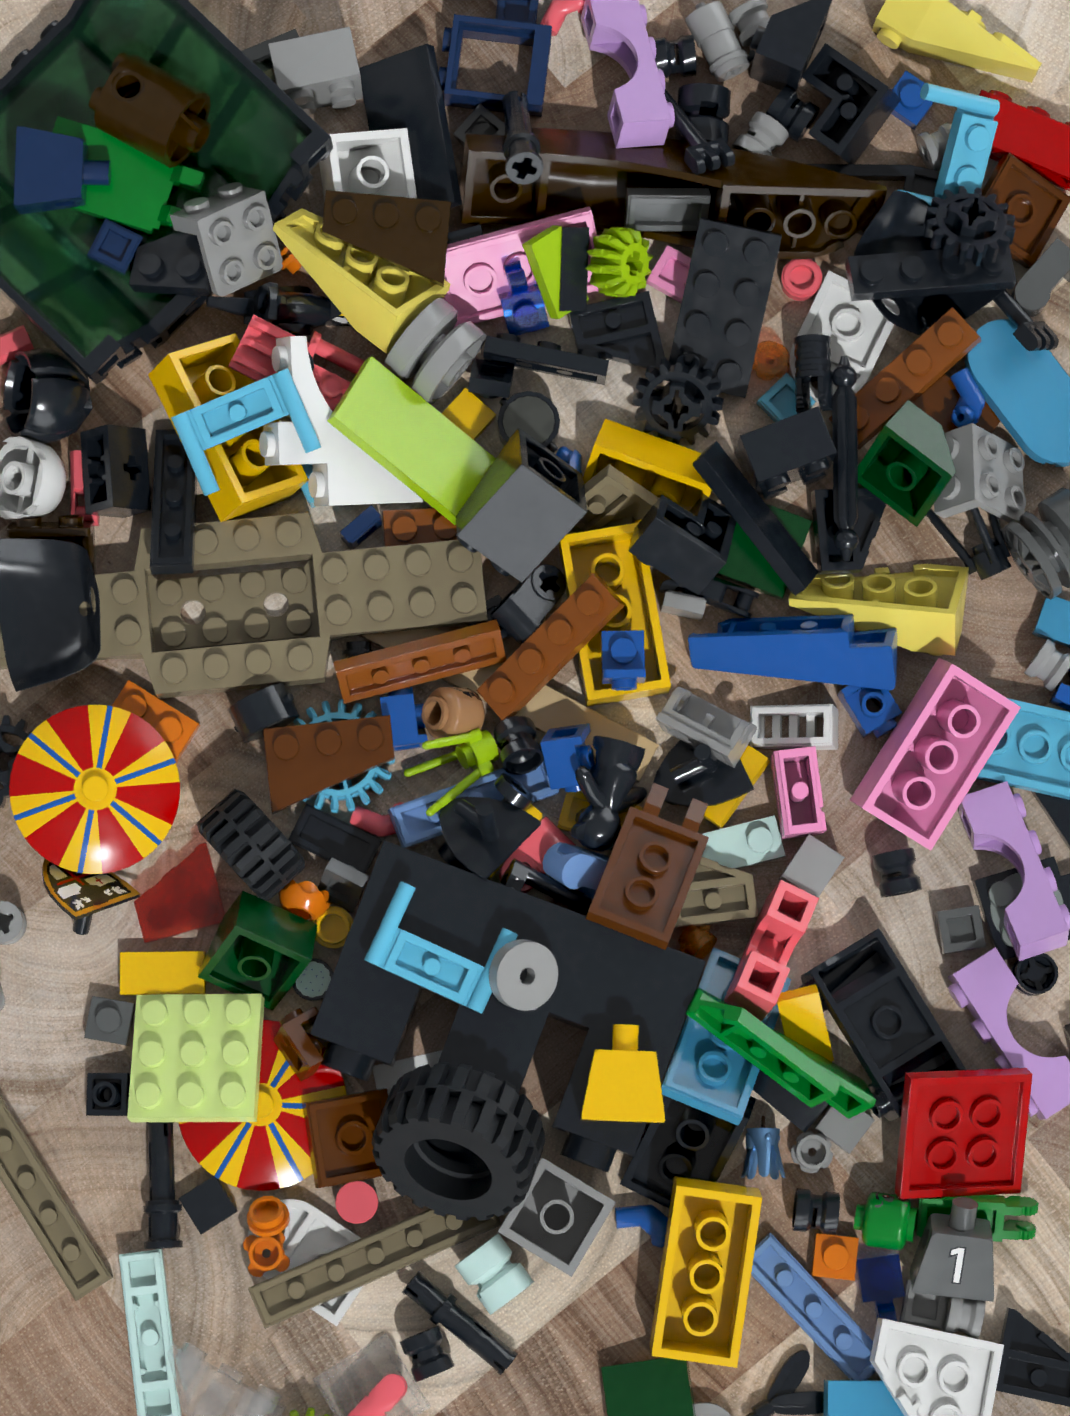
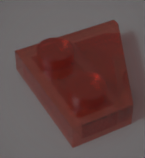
(182, 900)

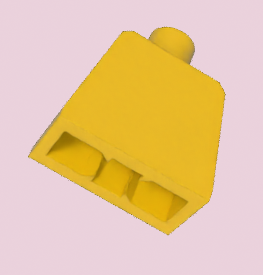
(624, 1082)

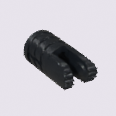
(813, 365)

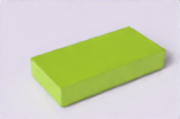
(545, 261)

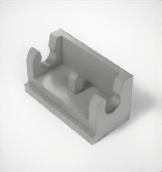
(704, 723)

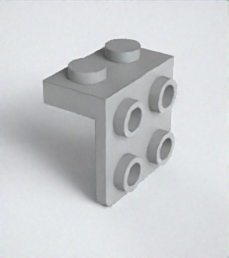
(232, 236)
(985, 476)

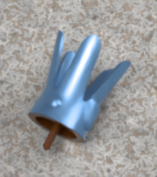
(763, 1151)

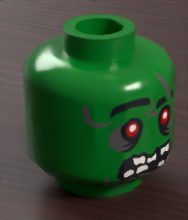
(886, 1221)

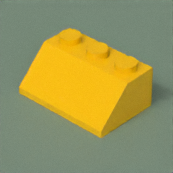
(649, 461)

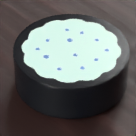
(314, 980)

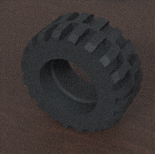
(458, 1141)

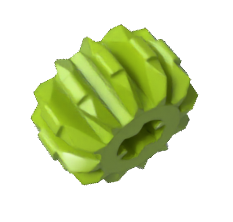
(619, 262)

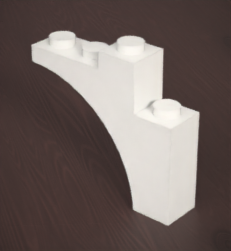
(340, 468)

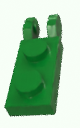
(990, 1208)

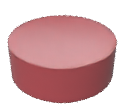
(801, 279)
(357, 1202)

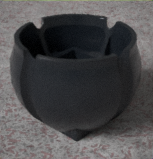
(45, 396)

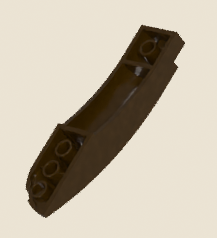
(584, 169)

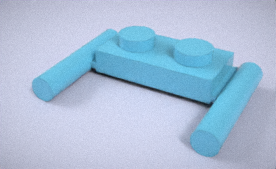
(968, 139)
(238, 414)
(429, 963)

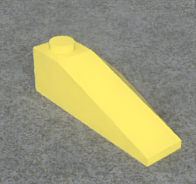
(953, 36)
(366, 289)
(920, 603)

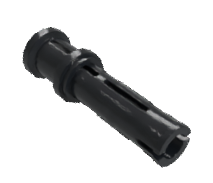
(521, 145)
(162, 1206)

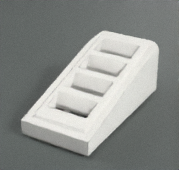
(794, 712)

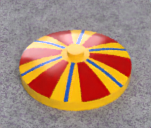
(94, 789)
(276, 1147)

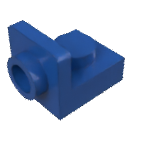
(623, 659)

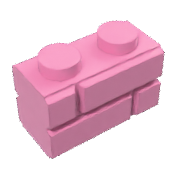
(798, 792)

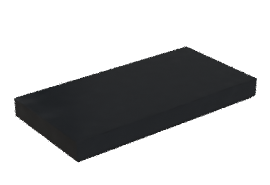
(409, 95)

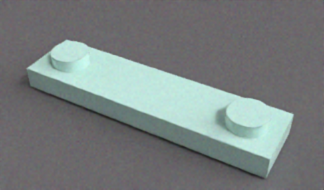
(745, 843)
(149, 1332)

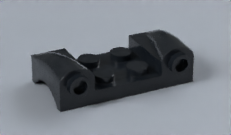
(881, 1018)

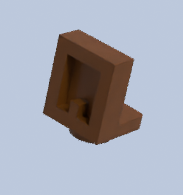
(297, 1046)

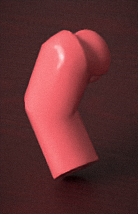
(558, 11)
(373, 822)

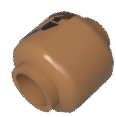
(452, 712)

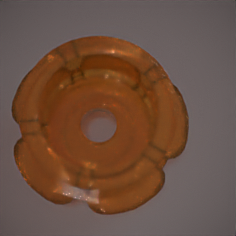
(780, 356)
(697, 941)

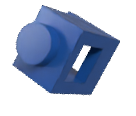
(405, 719)
(867, 722)
(565, 751)

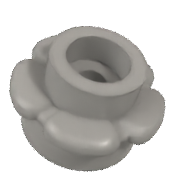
(809, 1163)

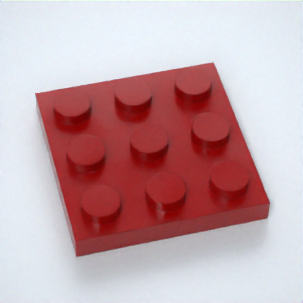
(963, 1133)

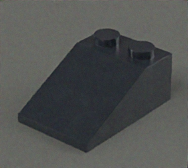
(684, 1146)

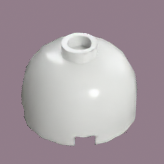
(29, 479)

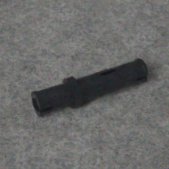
(459, 1322)

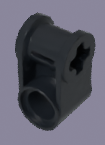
(529, 602)

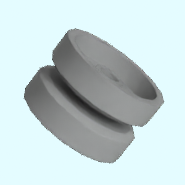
(435, 350)

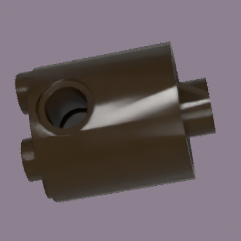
(151, 110)

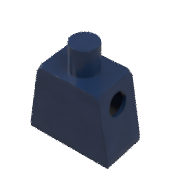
(54, 171)

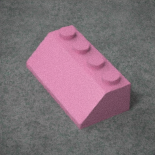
(935, 753)

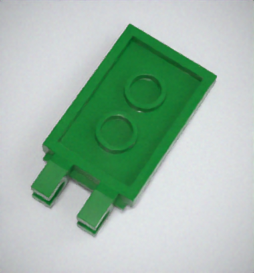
(138, 183)

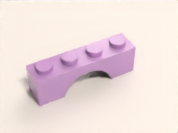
(638, 108)
(996, 824)
(986, 990)

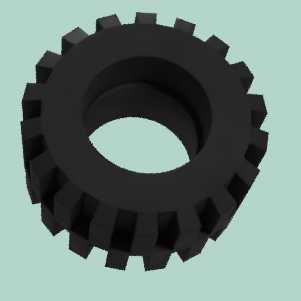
(251, 844)

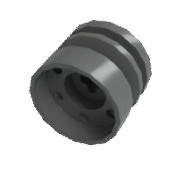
(1043, 547)

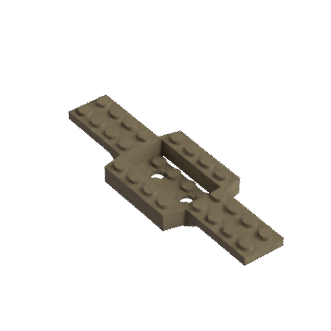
(327, 599)

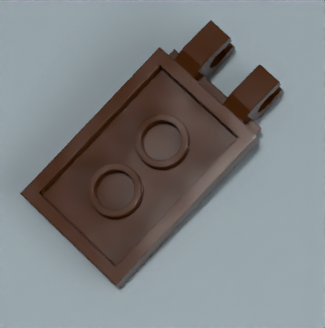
(650, 871)

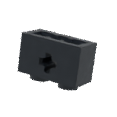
(115, 471)

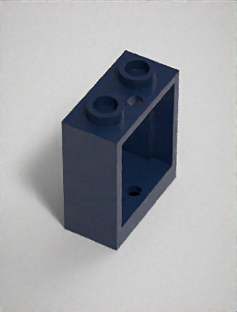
(496, 31)

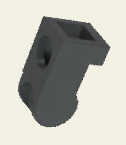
(1041, 279)

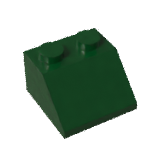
(908, 463)
(259, 949)

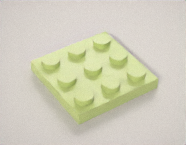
(196, 1058)

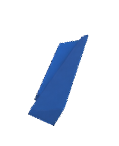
(800, 649)

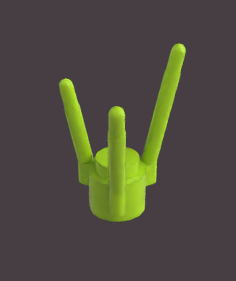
(475, 751)

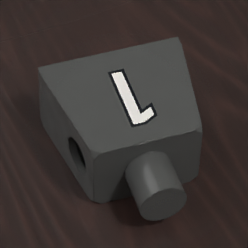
(955, 1255)

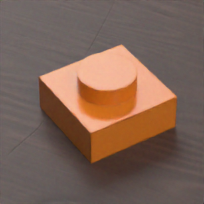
(834, 1256)

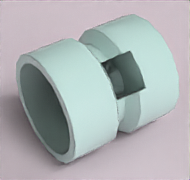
(494, 1274)

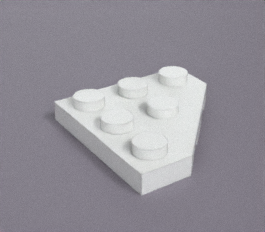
(936, 1370)

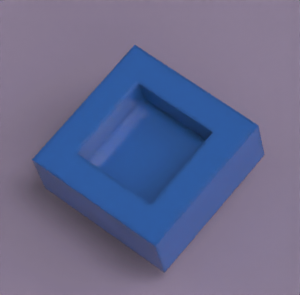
(911, 107)

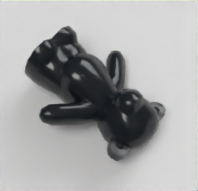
(608, 791)

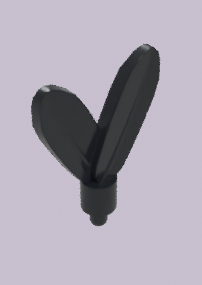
(782, 1394)

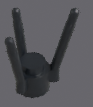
(989, 556)

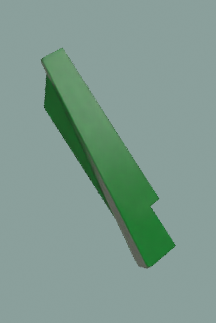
(781, 1058)

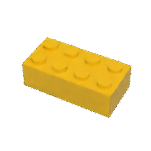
(201, 375)
(607, 555)
(705, 1272)

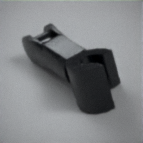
(715, 592)

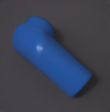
(970, 401)

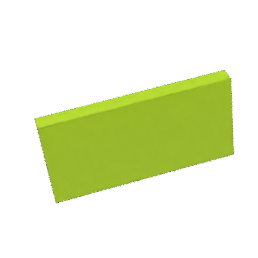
(410, 438)

